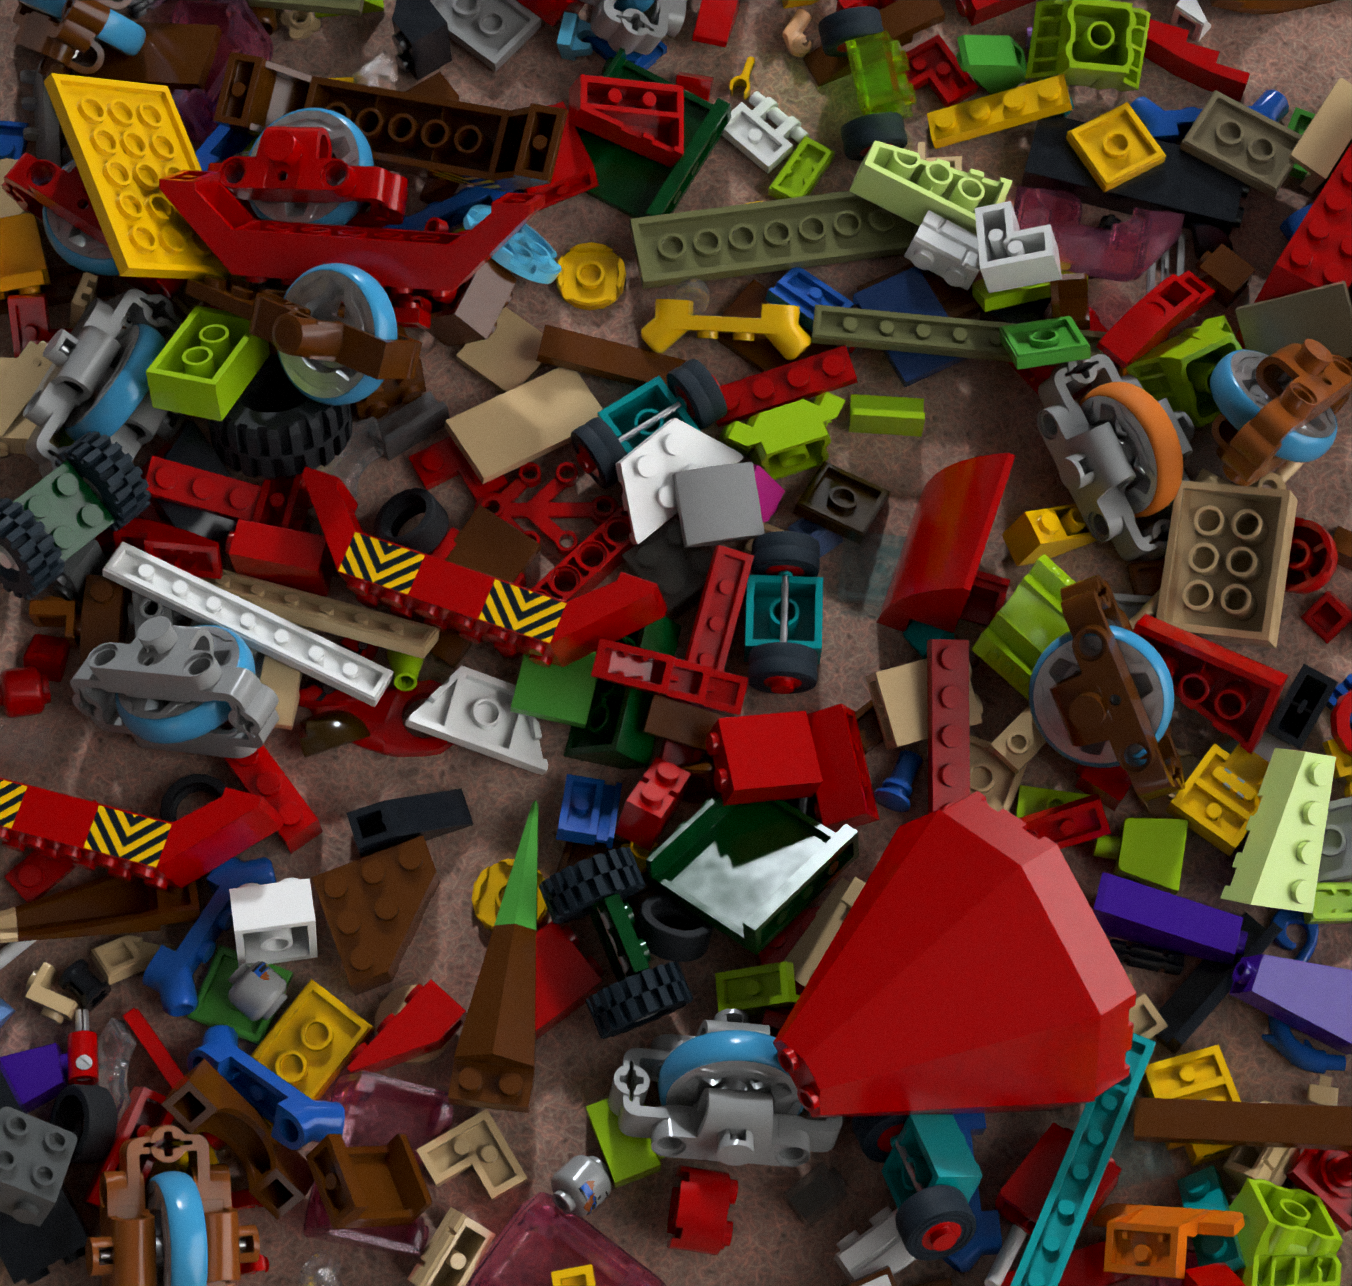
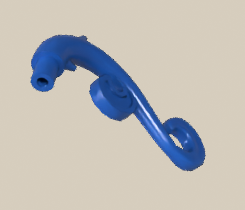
(1281, 1037)

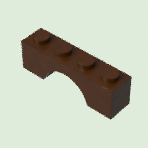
(211, 1105)

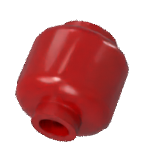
(24, 691)

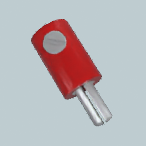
(82, 1052)

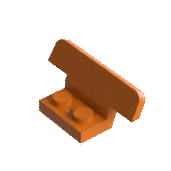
(1154, 1238)

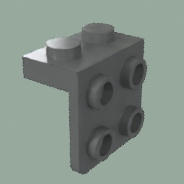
(31, 1165)

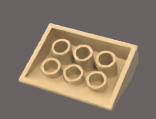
(1228, 562)

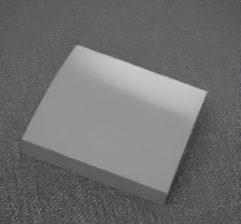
(718, 504)

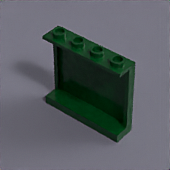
(639, 183)
(750, 866)

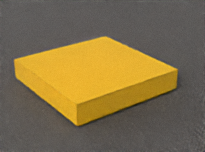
(1115, 147)

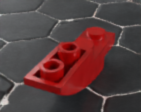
(1154, 317)

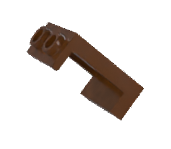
(369, 1183)

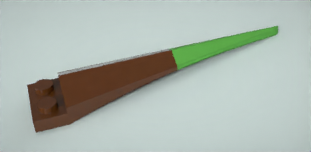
(499, 1033)

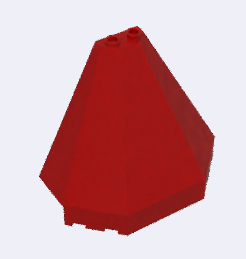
(962, 981)

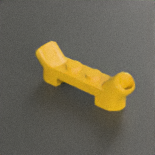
(777, 323)

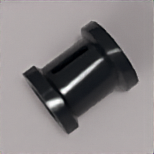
(84, 985)

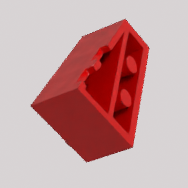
(631, 114)

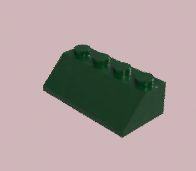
(618, 711)

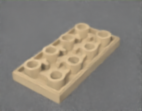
(523, 423)

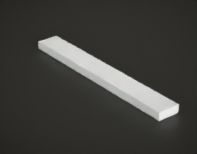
(255, 625)

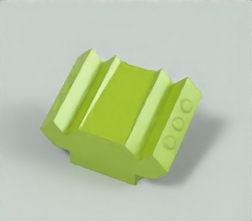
(1088, 42)
(1183, 368)
(786, 437)
(1026, 625)
(1286, 1237)

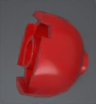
(1311, 558)

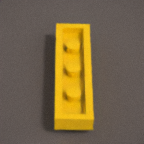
(999, 111)

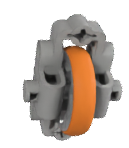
(1115, 452)

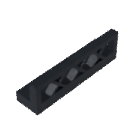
(1207, 987)

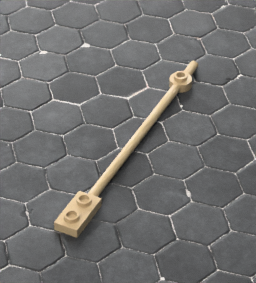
(1021, 738)

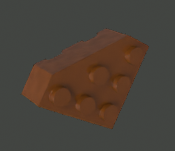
(377, 909)

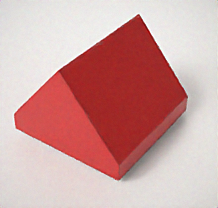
(696, 84)

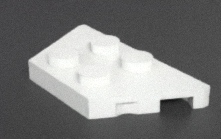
(649, 471)
(476, 714)

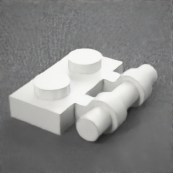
(757, 138)

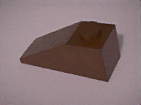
(103, 614)

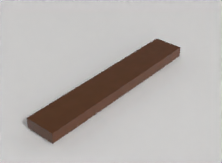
(1243, 1123)

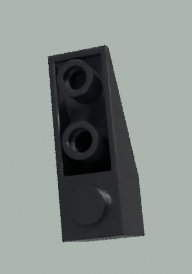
(406, 818)

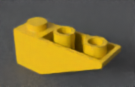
(1046, 532)

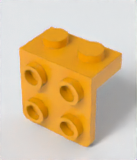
(21, 256)

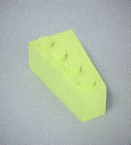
(912, 186)
(1285, 834)

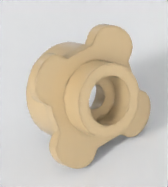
(300, 30)

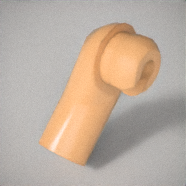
(793, 34)

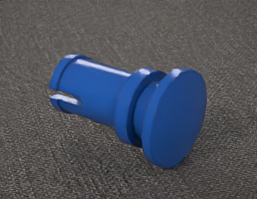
(898, 786)

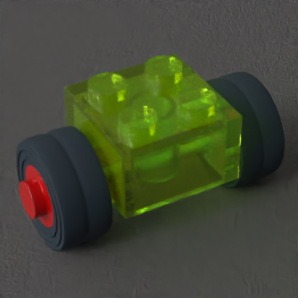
(878, 77)

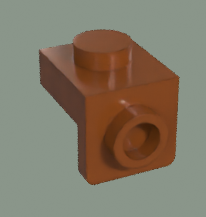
(57, 612)

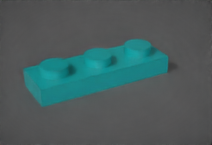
(1206, 1191)

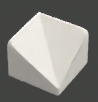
(1190, 17)

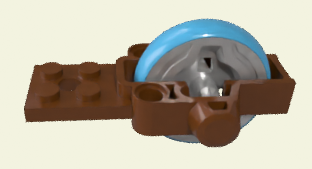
(325, 346)

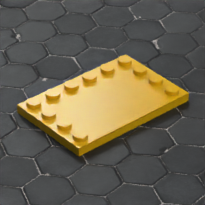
(122, 145)

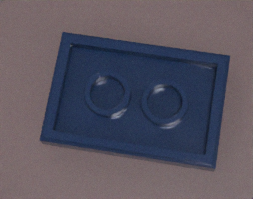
(907, 294)

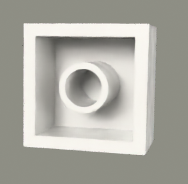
(274, 922)

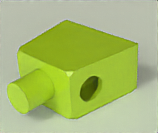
(1147, 851)

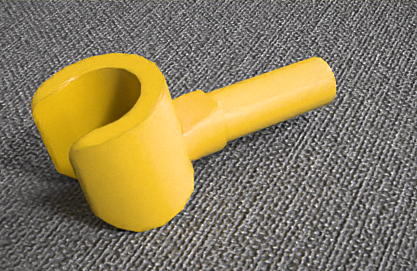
(743, 79)

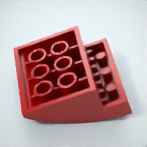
(946, 543)

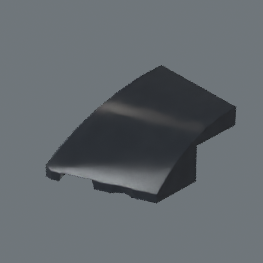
(195, 451)

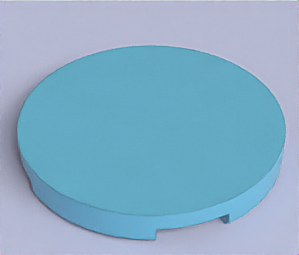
(523, 253)

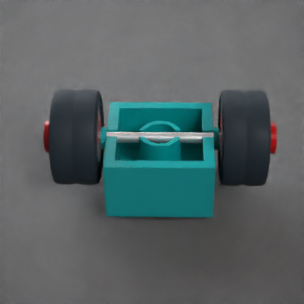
(619, 428)
(784, 613)
(928, 1177)

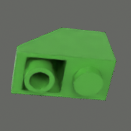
(992, 61)

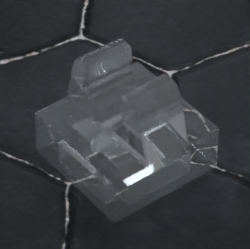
(378, 66)

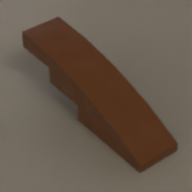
(899, 19)

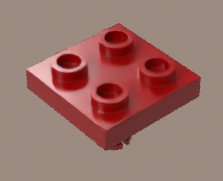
(1328, 1177)

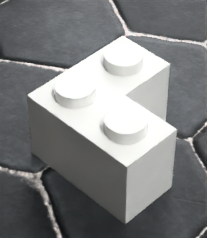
(1011, 255)

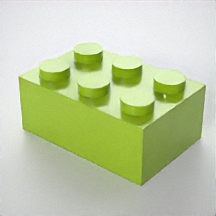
(206, 364)

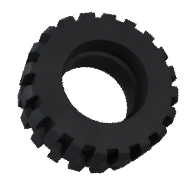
(278, 428)

